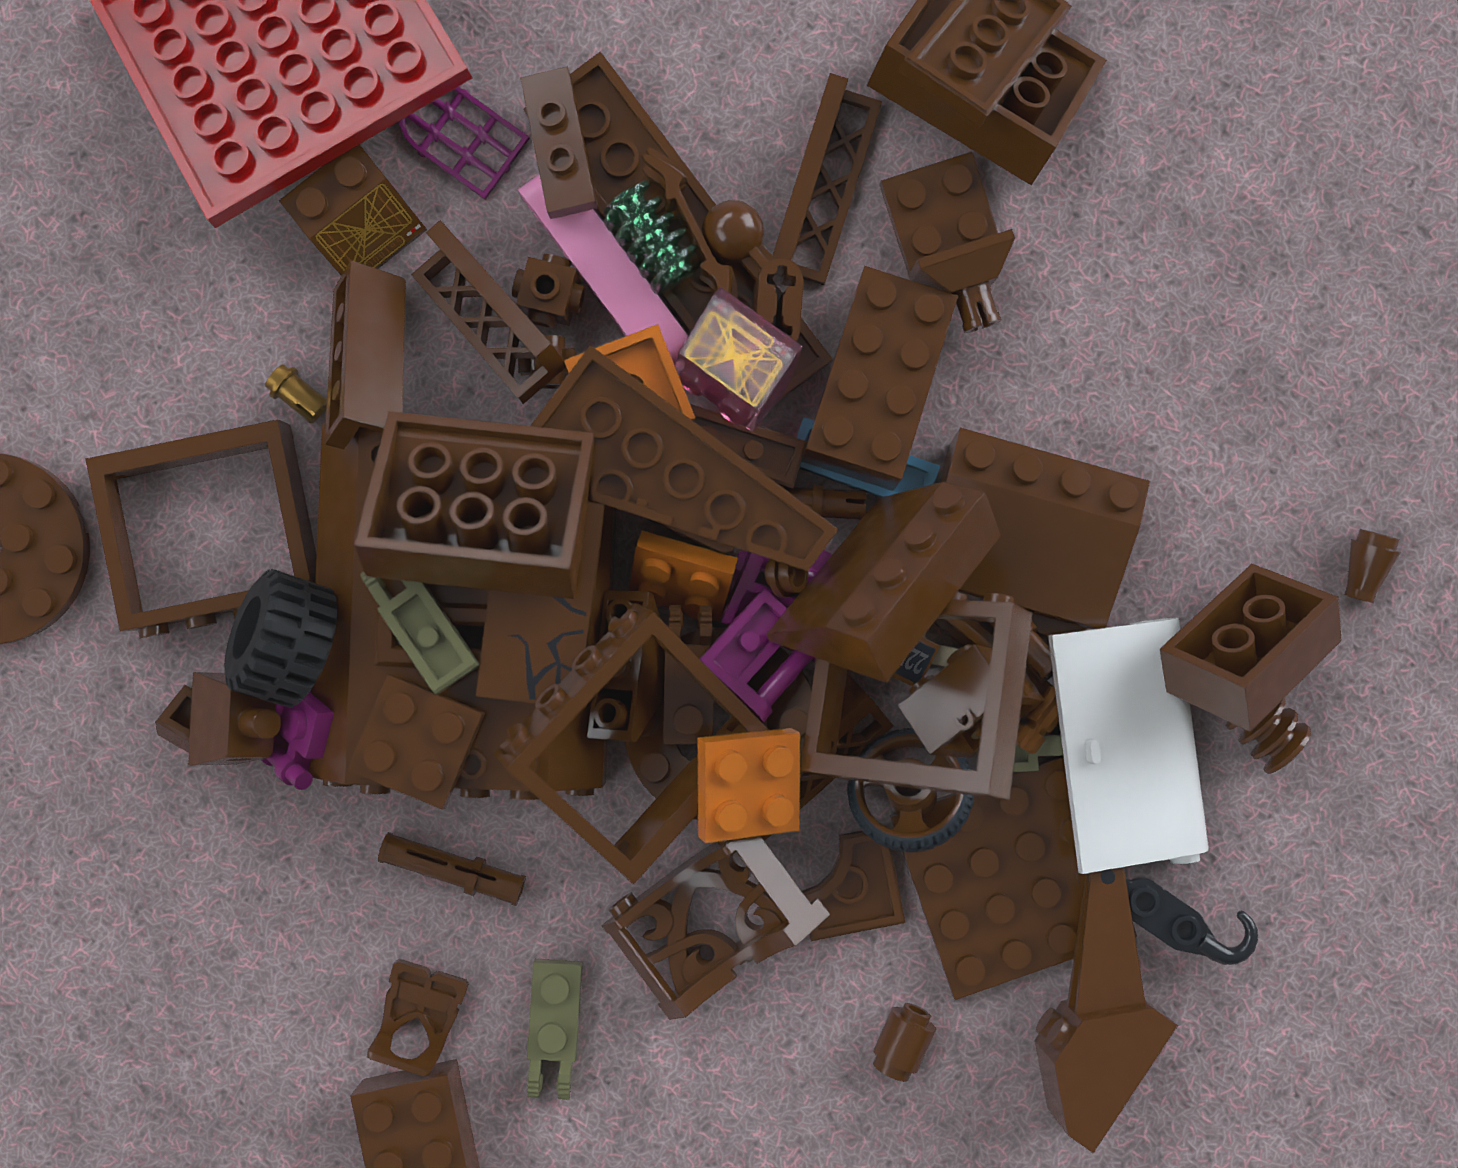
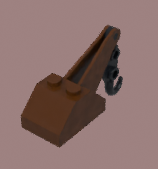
(1106, 1032)

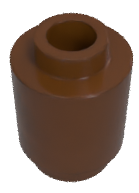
(903, 1042)

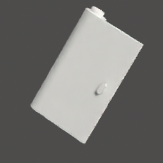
(1126, 749)

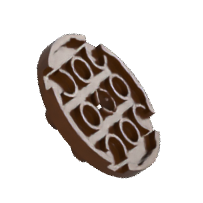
(41, 548)

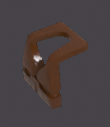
(421, 996)

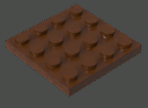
(1005, 886)

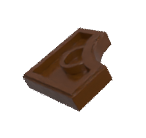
(859, 890)

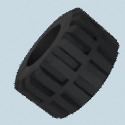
(280, 638)

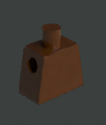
(228, 724)

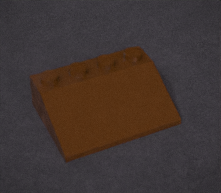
(1026, 121)
(477, 505)
(1059, 523)
(890, 579)

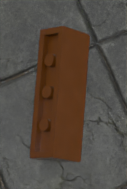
(365, 352)

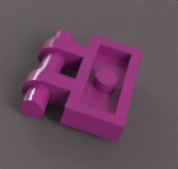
(300, 739)

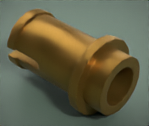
(296, 393)

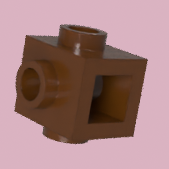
(559, 304)

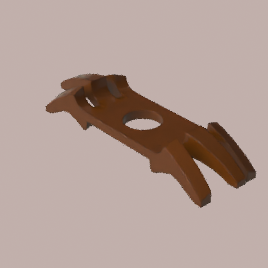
(672, 181)

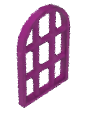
(466, 153)

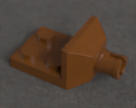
(949, 234)

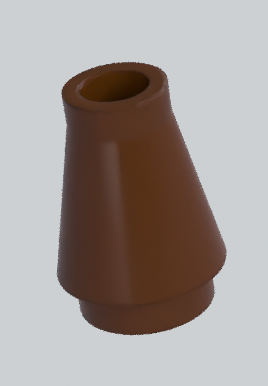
(1369, 564)

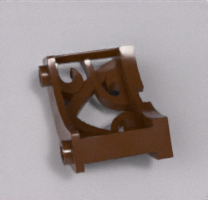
(780, 903)

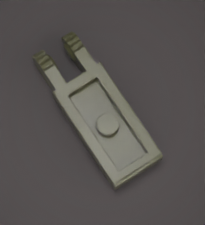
(424, 632)
(554, 1022)

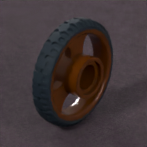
(910, 832)

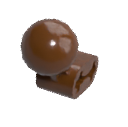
(736, 235)

